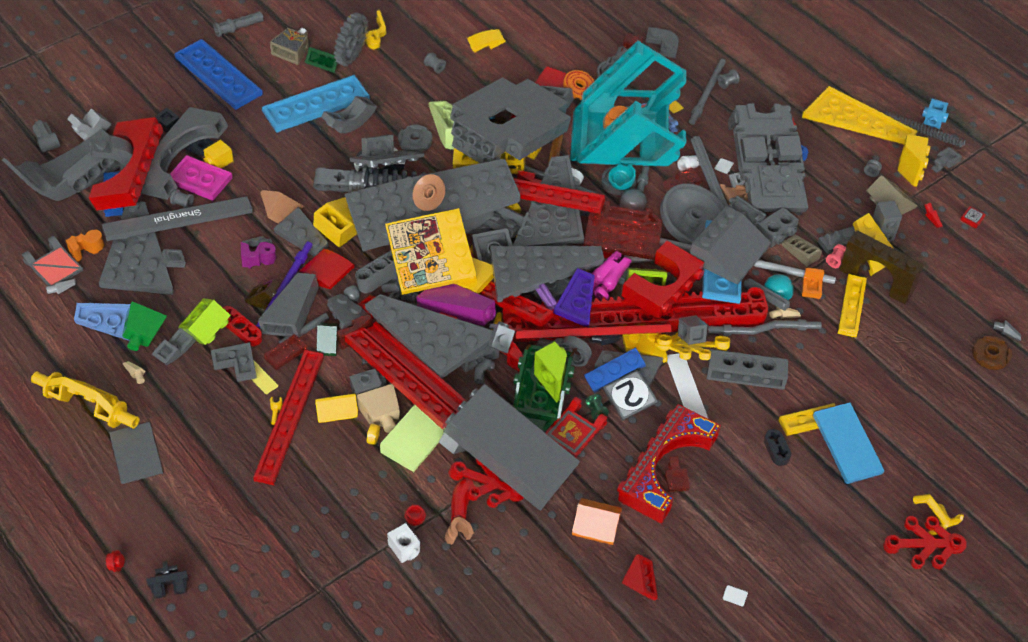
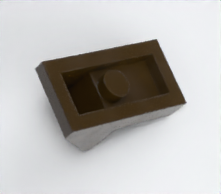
(262, 294)

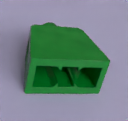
(141, 325)

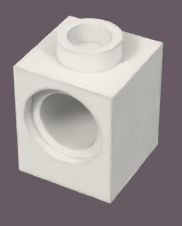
(400, 536)

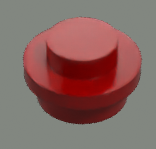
(415, 515)
(115, 561)

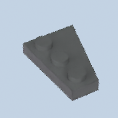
(298, 230)

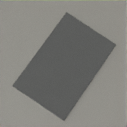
(135, 453)

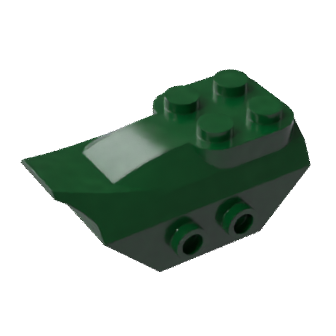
(531, 396)

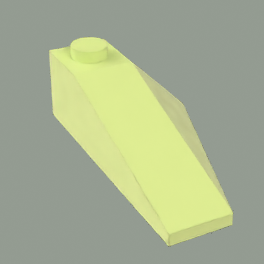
(441, 114)

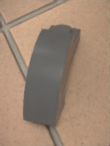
(352, 117)
(114, 149)

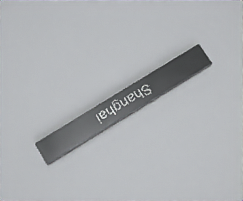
(176, 218)

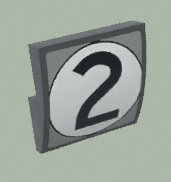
(630, 395)

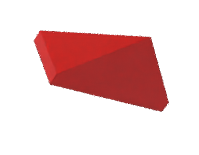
(641, 577)

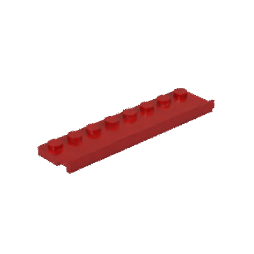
(406, 372)

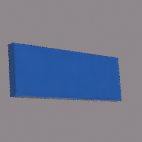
(218, 74)

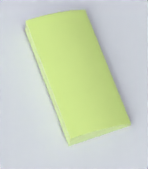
(412, 439)

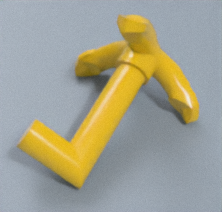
(939, 511)

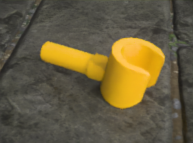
(275, 407)

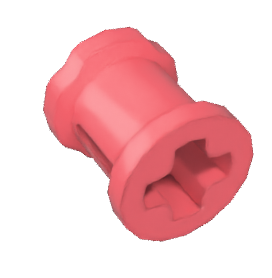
(835, 258)

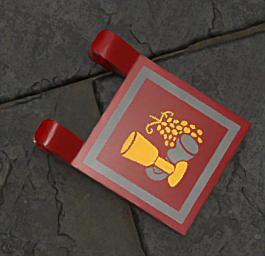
(573, 430)

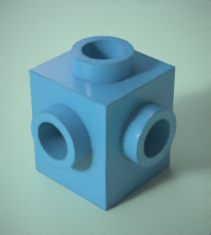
(933, 116)

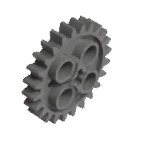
(351, 39)

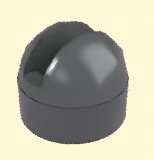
(352, 293)

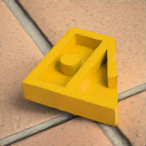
(644, 344)

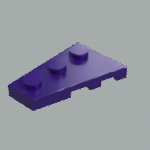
(577, 298)

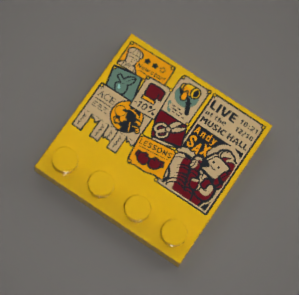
(430, 251)

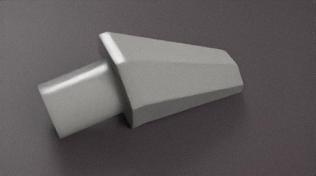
(61, 286)

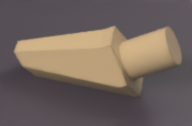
(789, 313)
(135, 371)

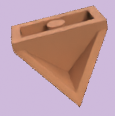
(278, 205)

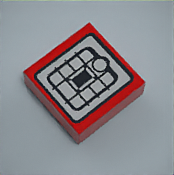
(973, 217)

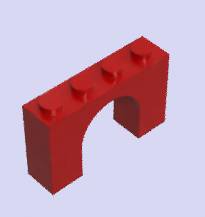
(659, 299)

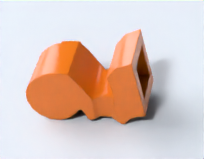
(90, 242)

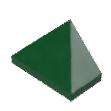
(321, 60)

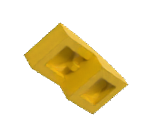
(480, 40)

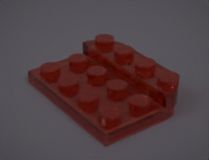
(624, 230)

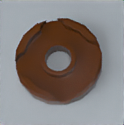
(988, 360)

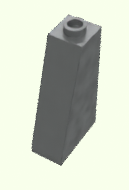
(291, 307)

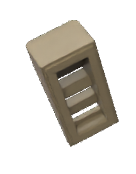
(808, 256)

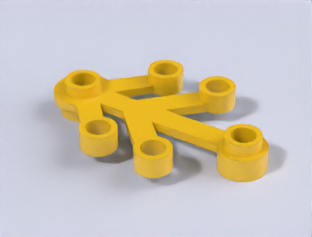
(675, 343)

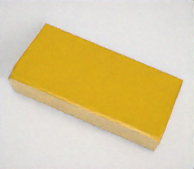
(336, 408)

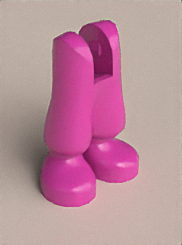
(609, 275)

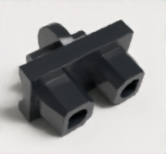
(158, 583)

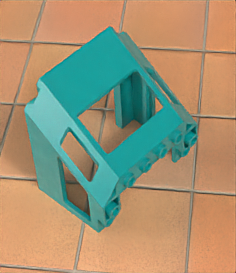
(635, 125)

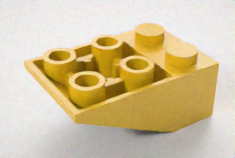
(335, 222)

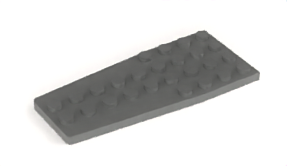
(470, 188)

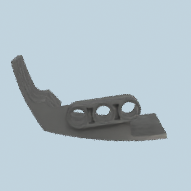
(68, 172)

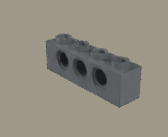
(747, 369)

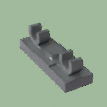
(841, 237)

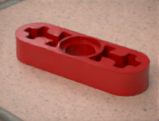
(243, 333)

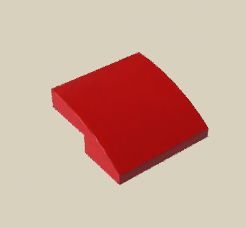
(328, 268)

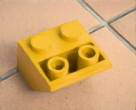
(914, 158)

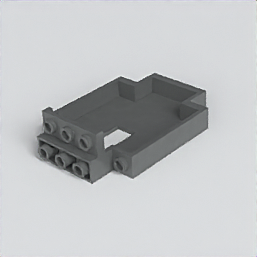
(538, 120)

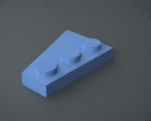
(102, 317)

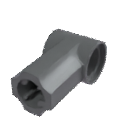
(46, 139)

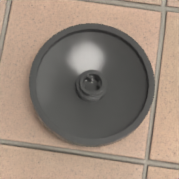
(687, 209)

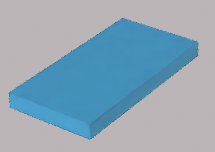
(848, 443)

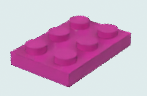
(200, 177)

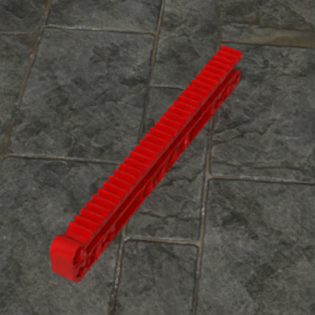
(614, 313)

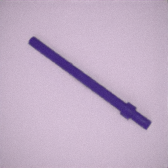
(300, 258)

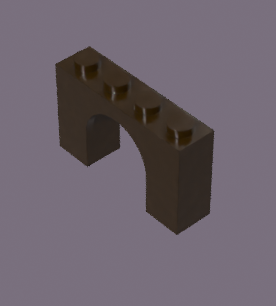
(902, 267)

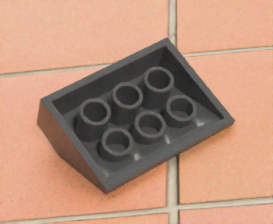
(730, 245)

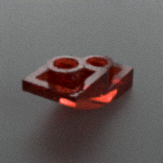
(687, 176)
(364, 321)

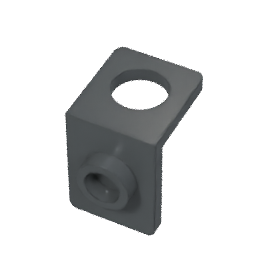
(364, 381)

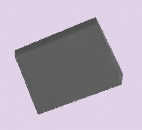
(482, 241)

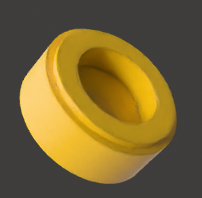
(373, 434)

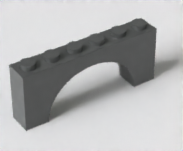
(191, 127)

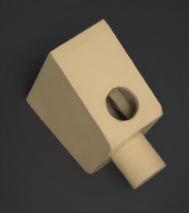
(380, 407)

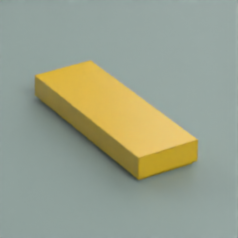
(801, 421)

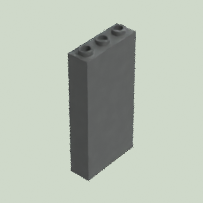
(510, 446)

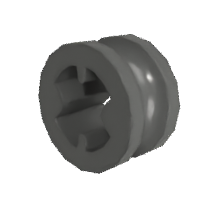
(873, 168)

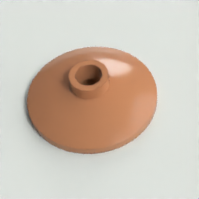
(424, 188)

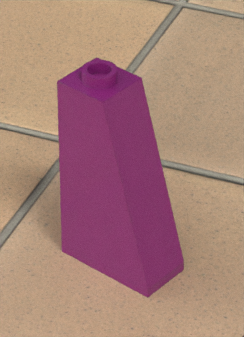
(459, 303)

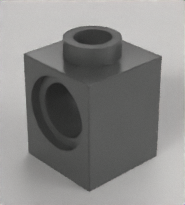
(692, 330)

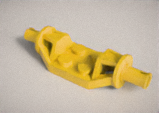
(105, 401)

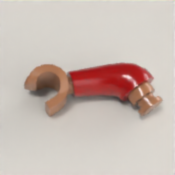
(459, 510)

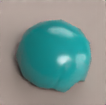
(622, 176)
(781, 285)

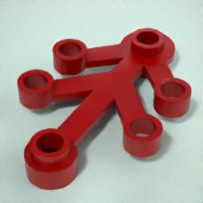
(491, 483)
(927, 542)

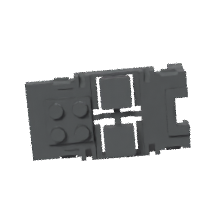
(769, 185)

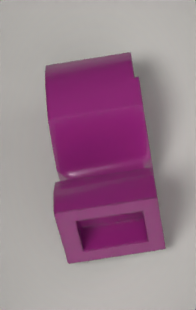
(263, 254)

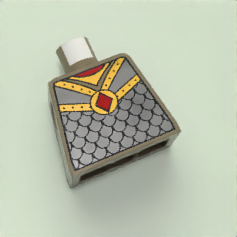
(290, 45)

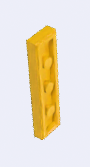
(852, 305)

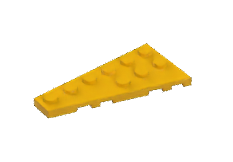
(848, 113)

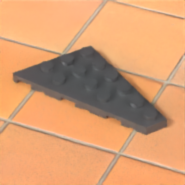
(550, 223)
(136, 261)
(526, 267)
(432, 337)

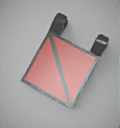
(55, 265)

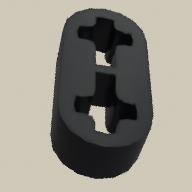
(780, 446)

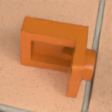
(812, 283)

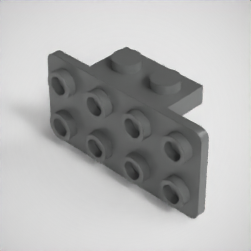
(381, 150)

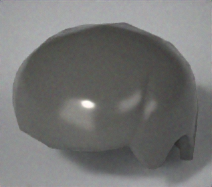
(633, 199)

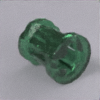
(596, 406)

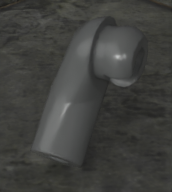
(485, 365)

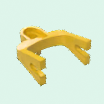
(374, 36)

